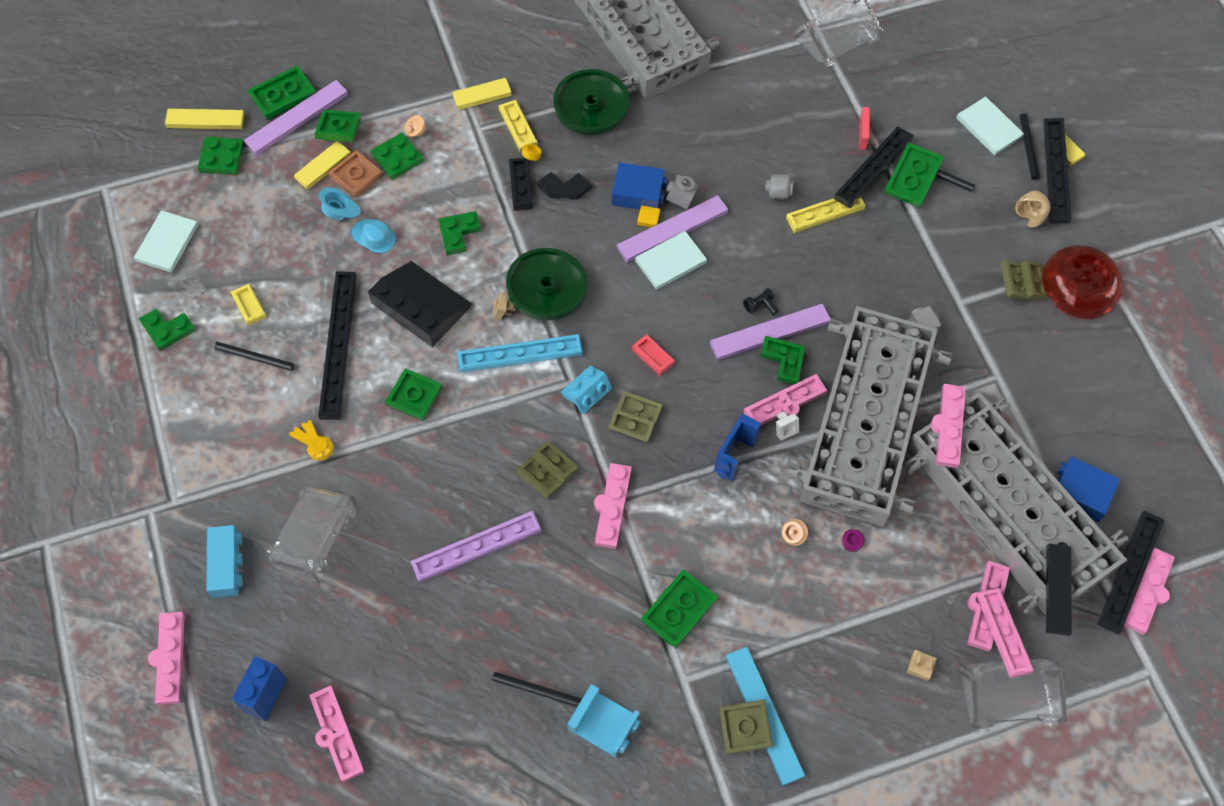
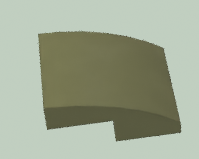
(1023, 280)
(635, 416)
(547, 469)

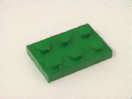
(281, 92)
(914, 175)
(679, 609)

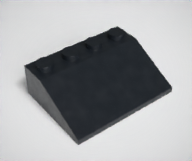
(418, 302)

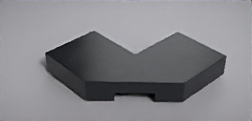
(555, 188)

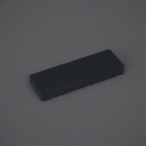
(520, 184)

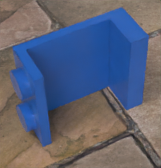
(746, 431)

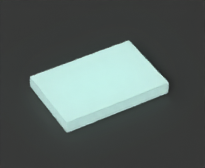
(990, 126)
(166, 241)
(670, 260)

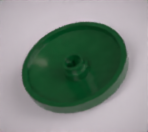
(591, 101)
(546, 284)

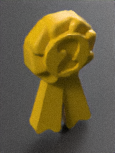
(318, 447)

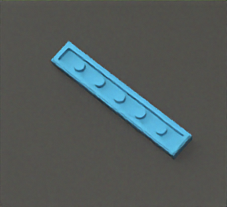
(519, 353)
(753, 689)

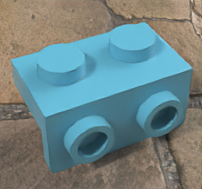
(587, 388)

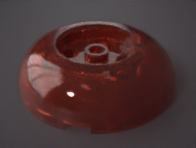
(1070, 278)

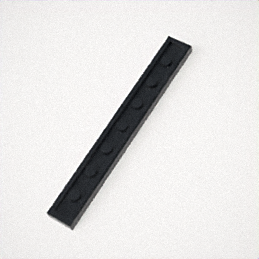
(337, 346)

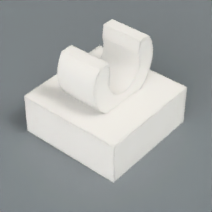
(787, 425)

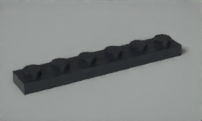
(873, 167)
(1057, 170)
(1131, 572)

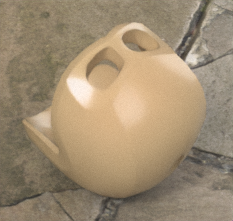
(1034, 207)

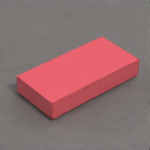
(864, 128)
(653, 355)

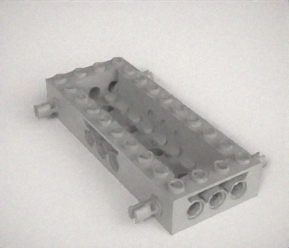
(665, 34)
(830, 478)
(1000, 510)

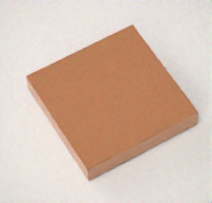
(355, 174)

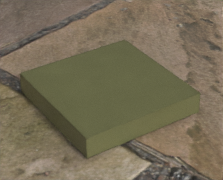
(746, 727)

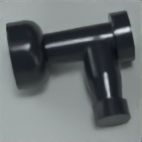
(751, 304)

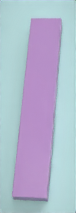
(295, 117)
(664, 231)
(777, 328)
(475, 546)

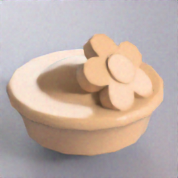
(415, 126)
(795, 532)

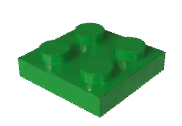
(338, 125)
(221, 155)
(396, 156)
(414, 394)

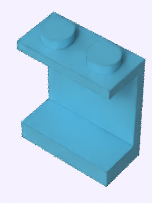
(603, 722)

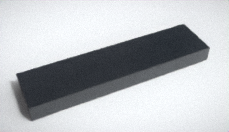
(1058, 590)

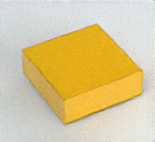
(648, 216)

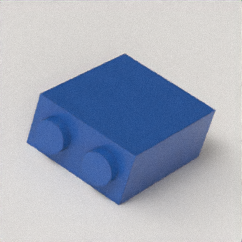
(638, 186)
(1088, 486)
(259, 688)

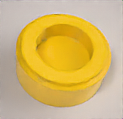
(531, 152)

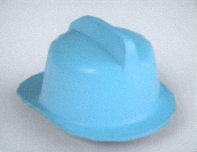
(337, 204)
(374, 235)

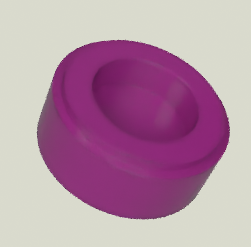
(852, 540)

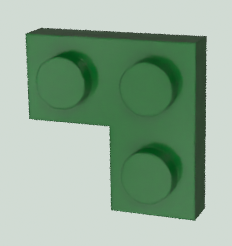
(454, 227)
(166, 333)
(788, 354)

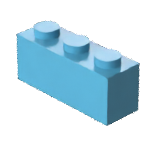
(224, 561)

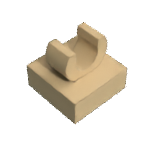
(502, 306)
(921, 665)

